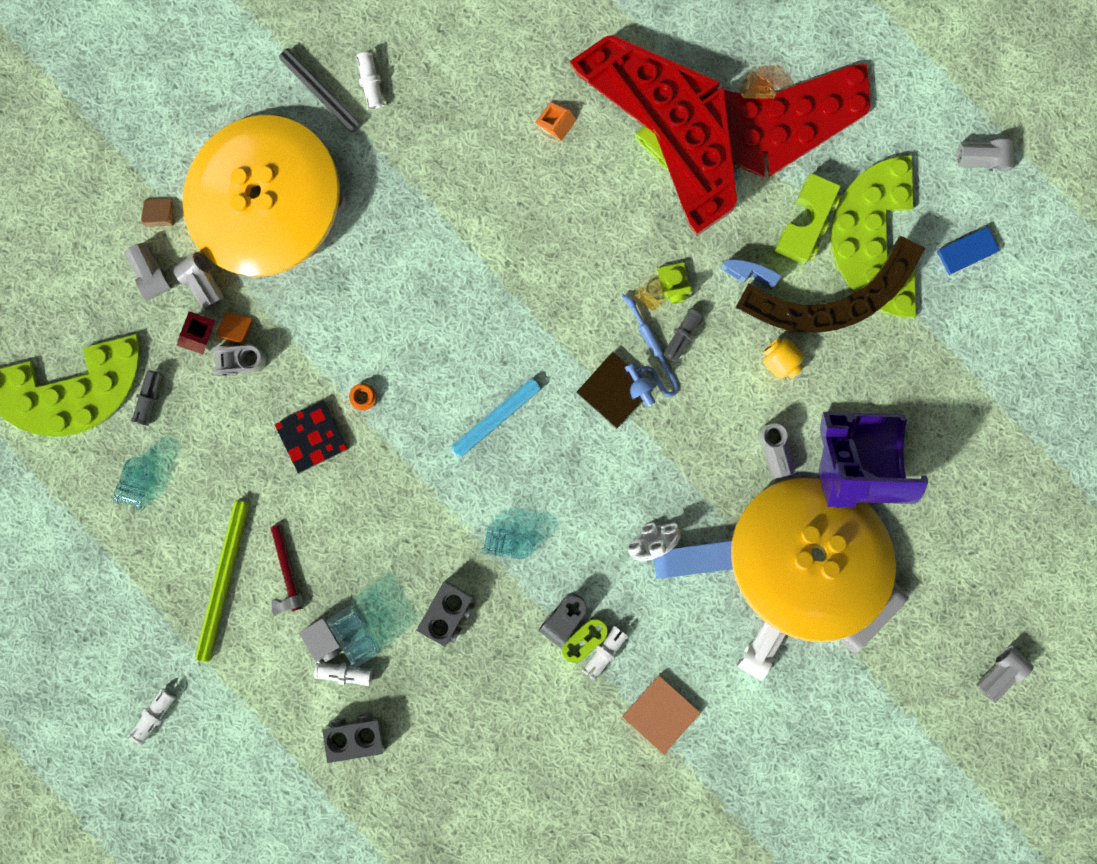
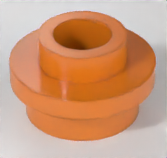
(356, 390)

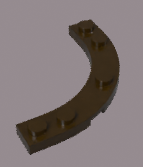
(843, 312)

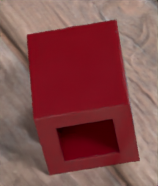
(195, 332)

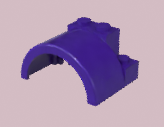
(866, 460)

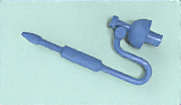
(642, 386)

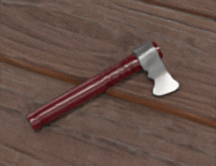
(294, 600)

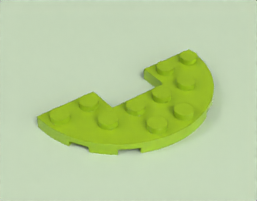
(861, 230)
(75, 403)

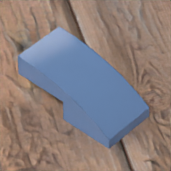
(742, 269)

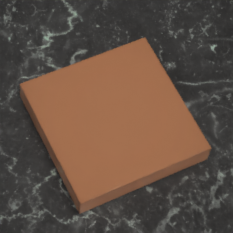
(661, 714)

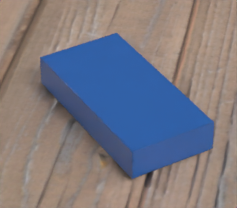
(968, 251)

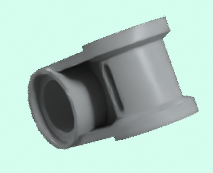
(233, 360)

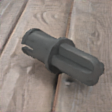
(683, 335)
(147, 397)

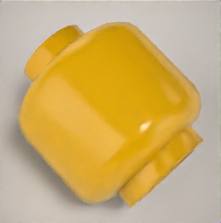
(783, 358)

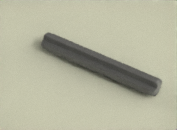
(320, 90)

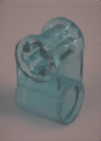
(133, 484)
(505, 543)

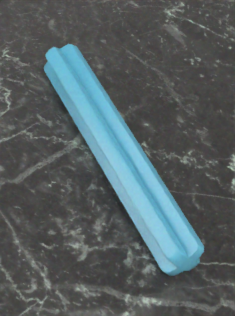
(496, 417)

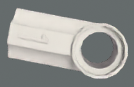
(760, 653)

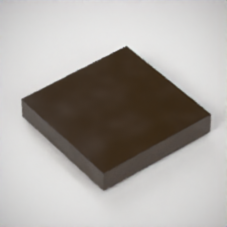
(609, 391)

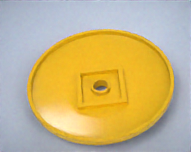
(287, 217)
(792, 588)

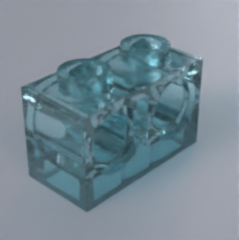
(354, 636)

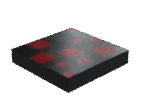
(311, 436)

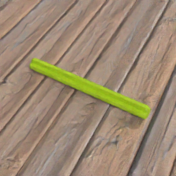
(222, 581)

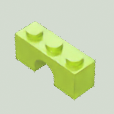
(818, 198)

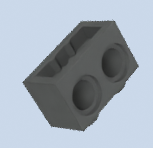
(439, 610)
(356, 746)

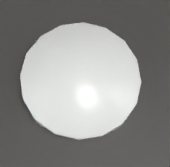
(654, 542)

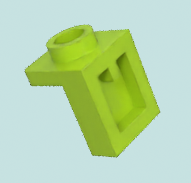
(674, 283)

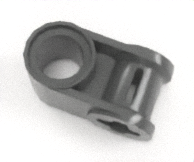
(560, 623)

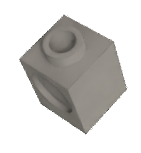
(320, 640)

